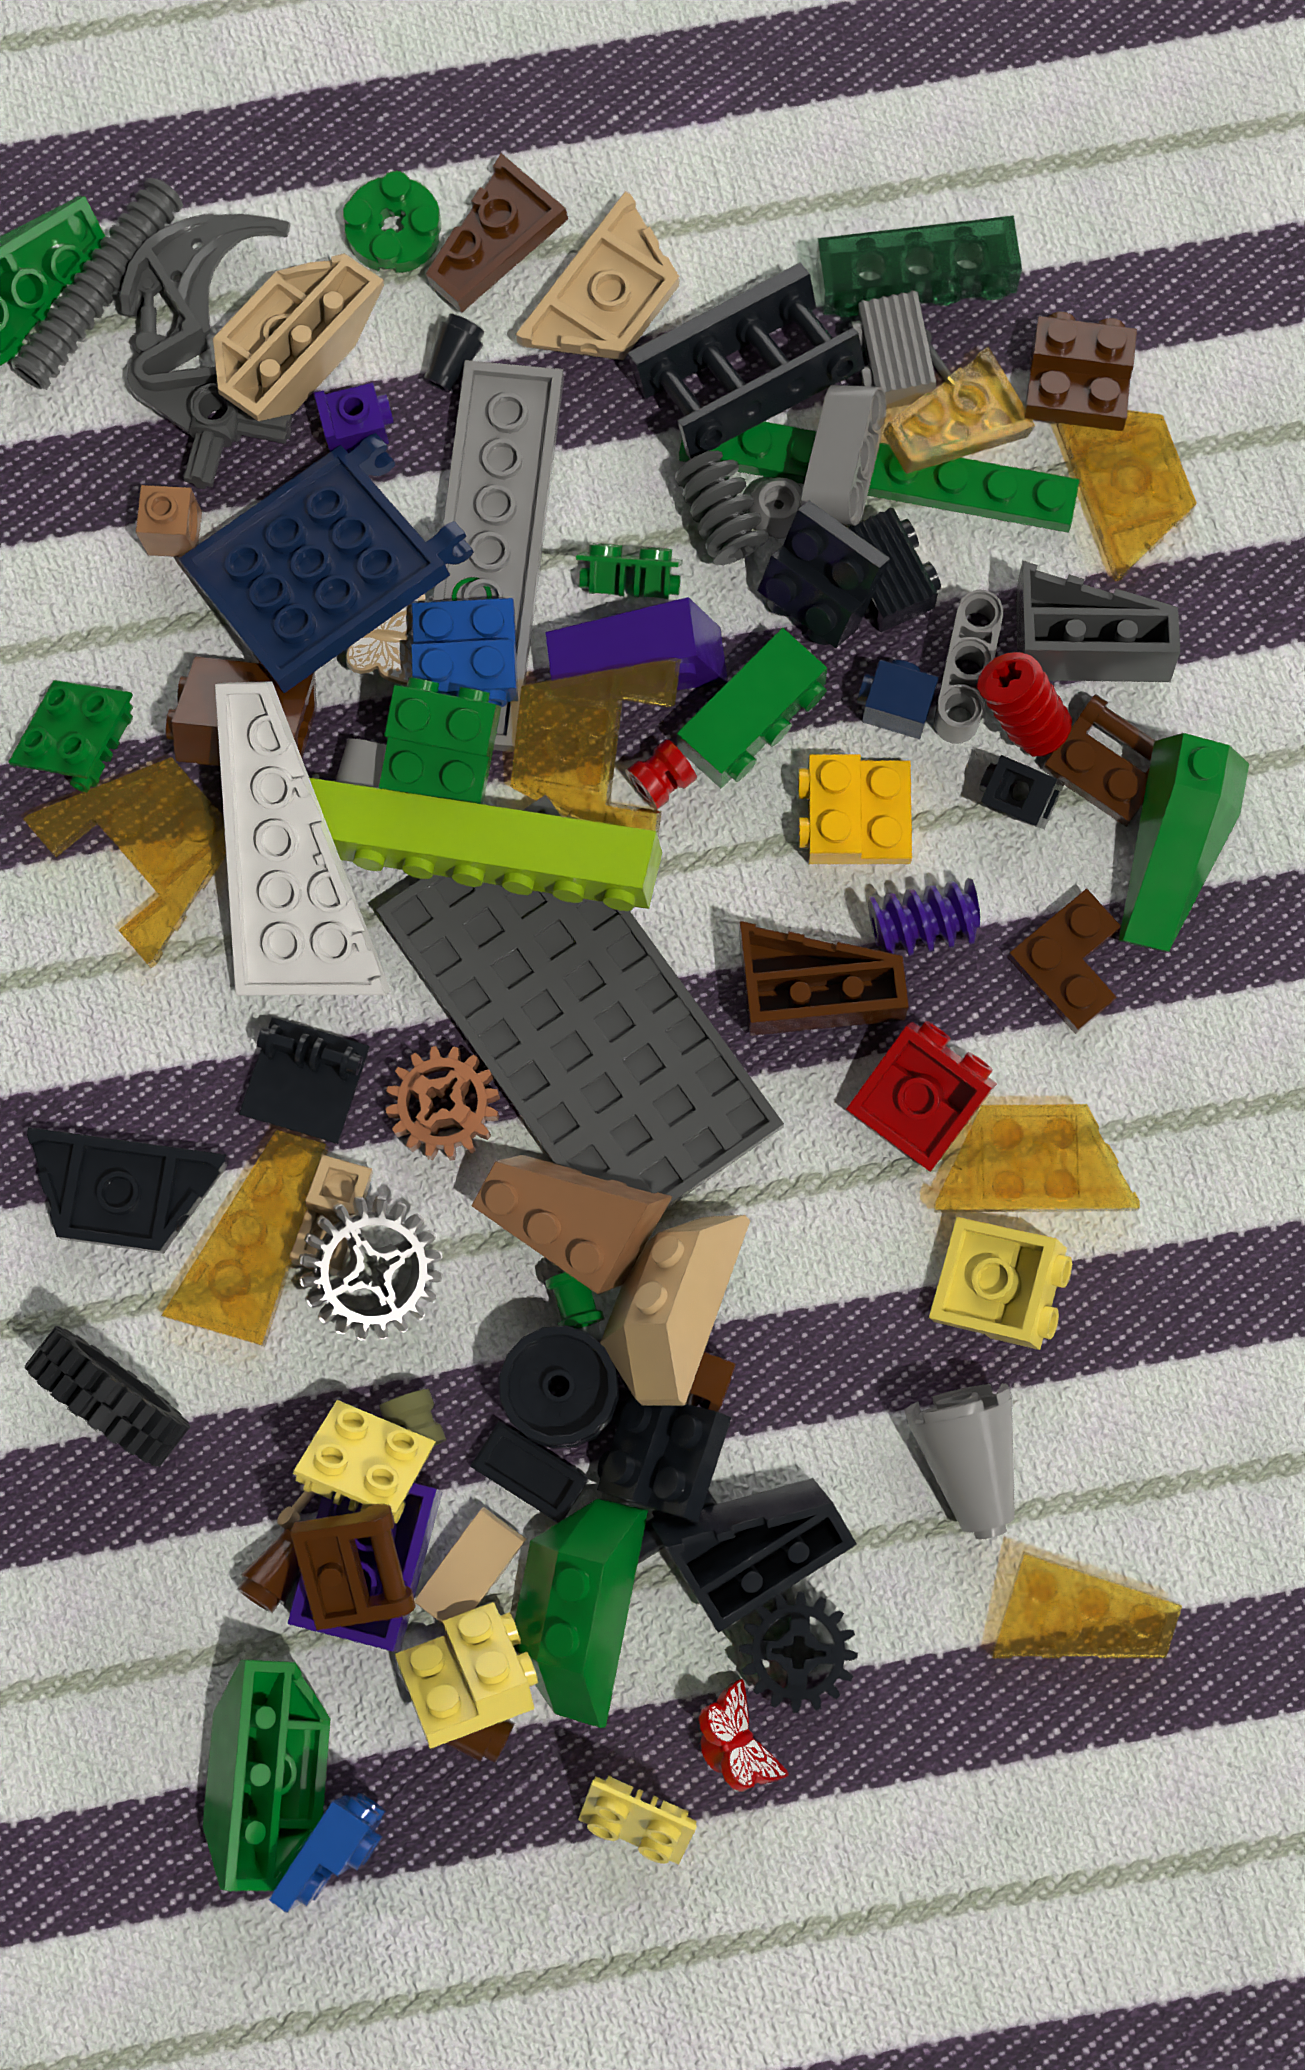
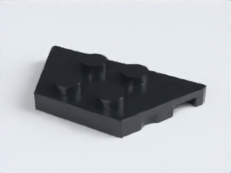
(121, 1188)

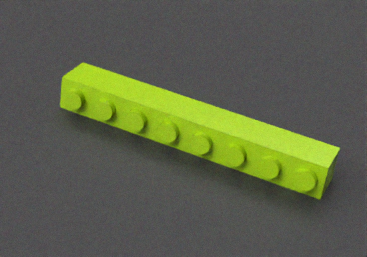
(491, 845)

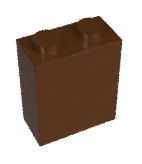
(195, 723)

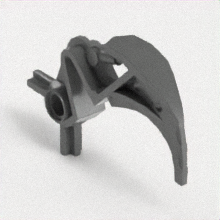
(192, 394)

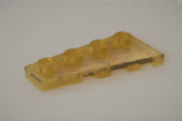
(247, 1258)

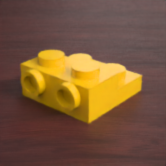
(856, 810)

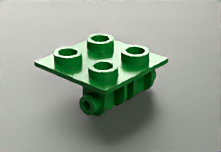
(602, 571)
(75, 732)

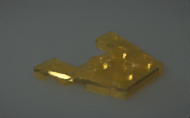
(571, 739)
(161, 828)

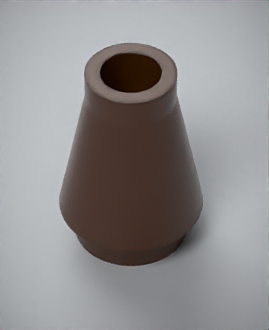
(271, 1574)

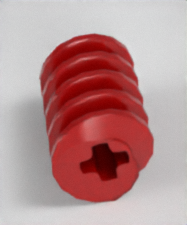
(1025, 703)

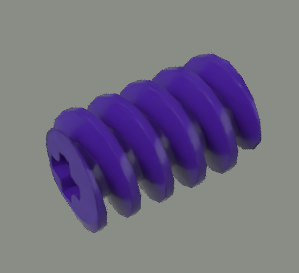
(925, 918)

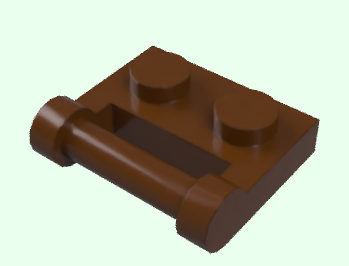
(1098, 771)
(335, 1573)

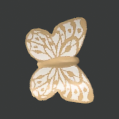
(386, 648)

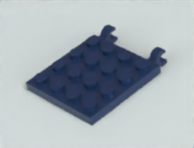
(320, 563)

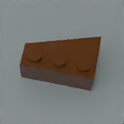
(817, 984)

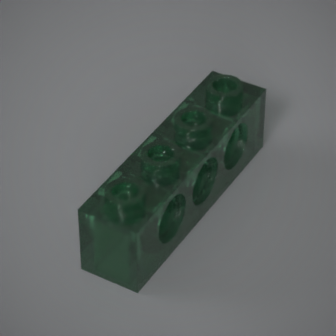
(937, 247)

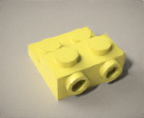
(1001, 1283)
(468, 1675)

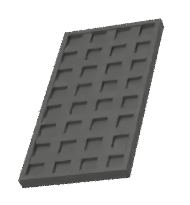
(584, 1031)

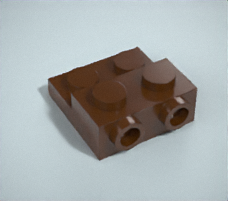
(1080, 372)

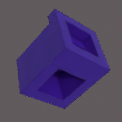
(348, 430)

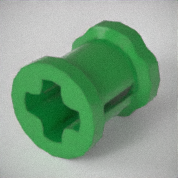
(574, 1302)

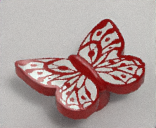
(730, 1744)

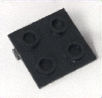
(304, 1080)

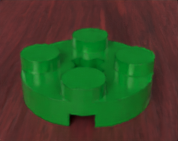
(386, 198)

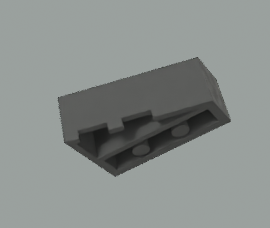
(1094, 632)

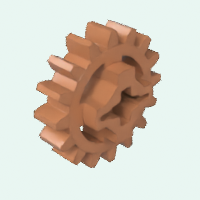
(425, 1090)

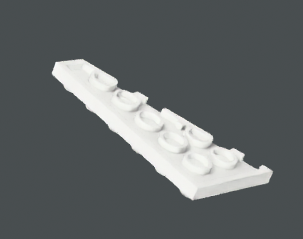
(288, 891)

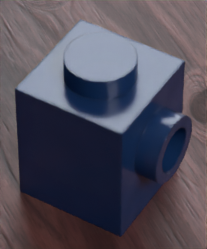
(898, 697)

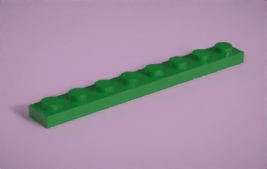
(953, 486)

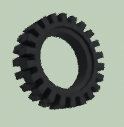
(107, 1396)

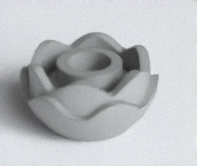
(769, 493)

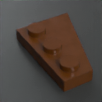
(498, 233)

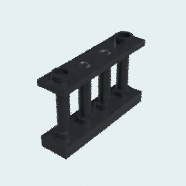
(730, 327)

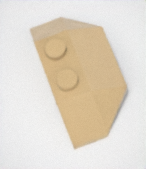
(293, 334)
(671, 1307)

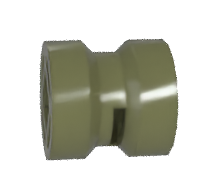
(414, 1413)

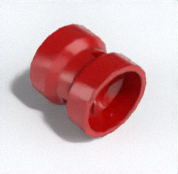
(661, 774)

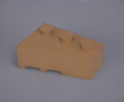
(572, 1218)

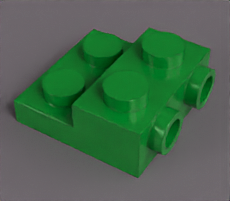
(439, 742)

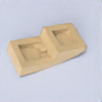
(333, 1183)
(470, 1567)

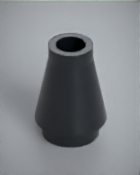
(454, 343)

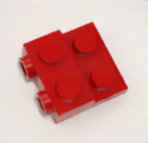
(923, 1093)

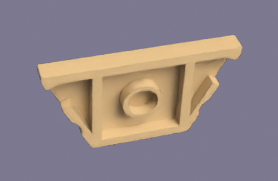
(605, 291)

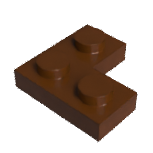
(1056, 955)

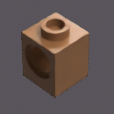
(168, 520)

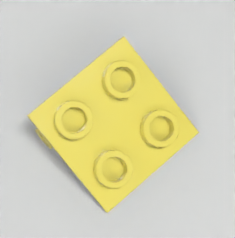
(362, 1459)
(614, 1814)

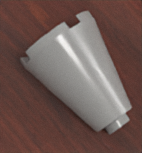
(971, 1454)

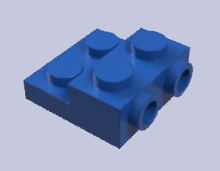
(467, 646)
(339, 1841)

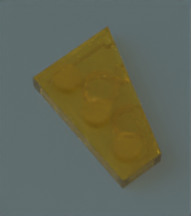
(960, 417)
(1078, 1613)

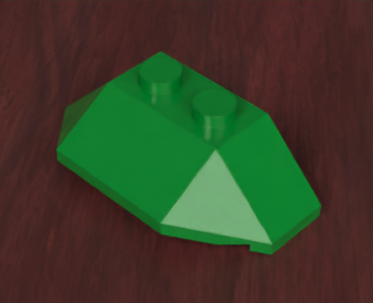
(578, 1606)
(264, 1774)

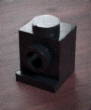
(998, 791)

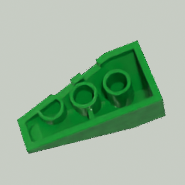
(38, 266)
(1184, 823)

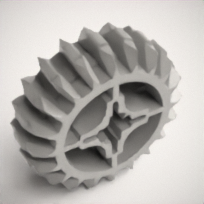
(393, 1257)

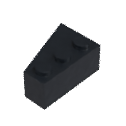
(754, 1547)

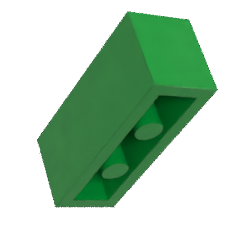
(753, 709)

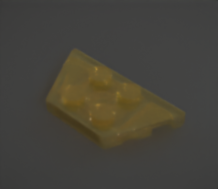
(1129, 485)
(1035, 1163)

